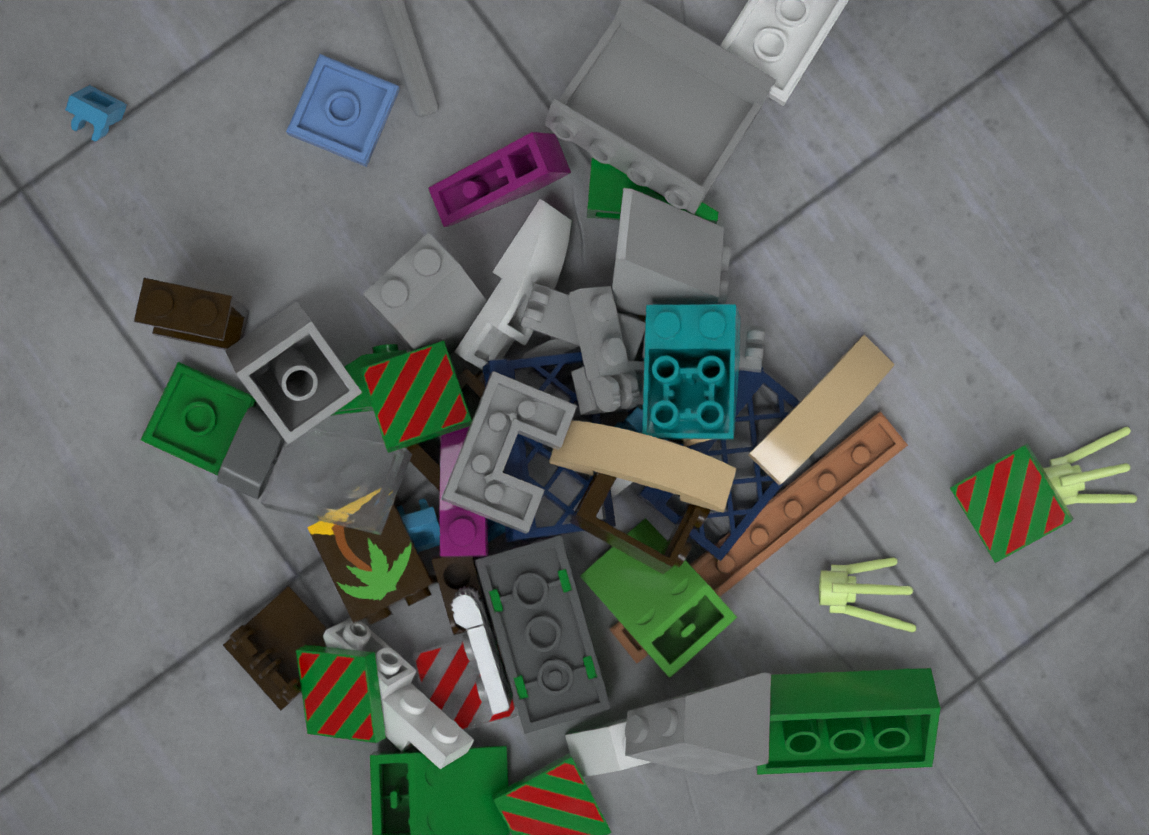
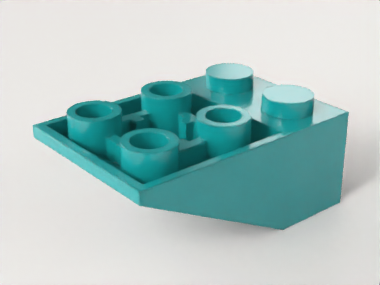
(691, 371)

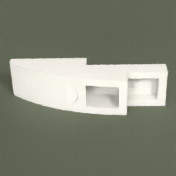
(531, 258)
(407, 712)

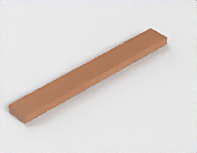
(793, 510)

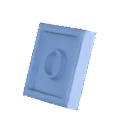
(343, 110)

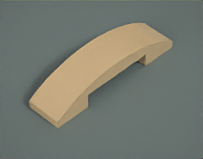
(822, 410)
(646, 461)

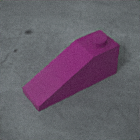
(500, 178)
(460, 530)

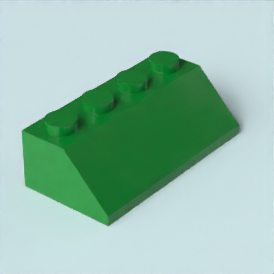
(852, 721)

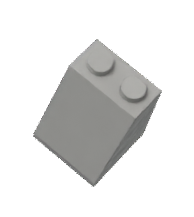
(666, 257)
(427, 297)
(292, 372)
(706, 728)

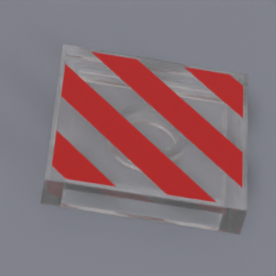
(450, 684)

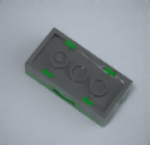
(542, 634)

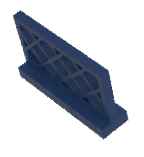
(748, 385)
(518, 462)

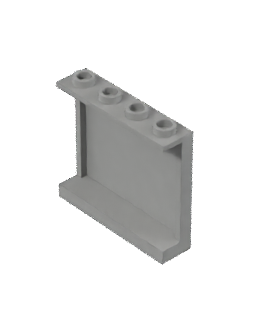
(660, 104)

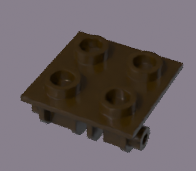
(270, 642)

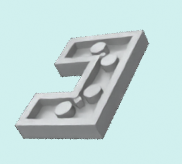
(478, 474)

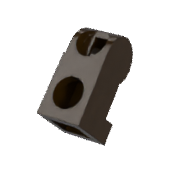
(451, 575)

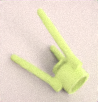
(1071, 479)
(838, 588)

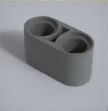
(251, 455)

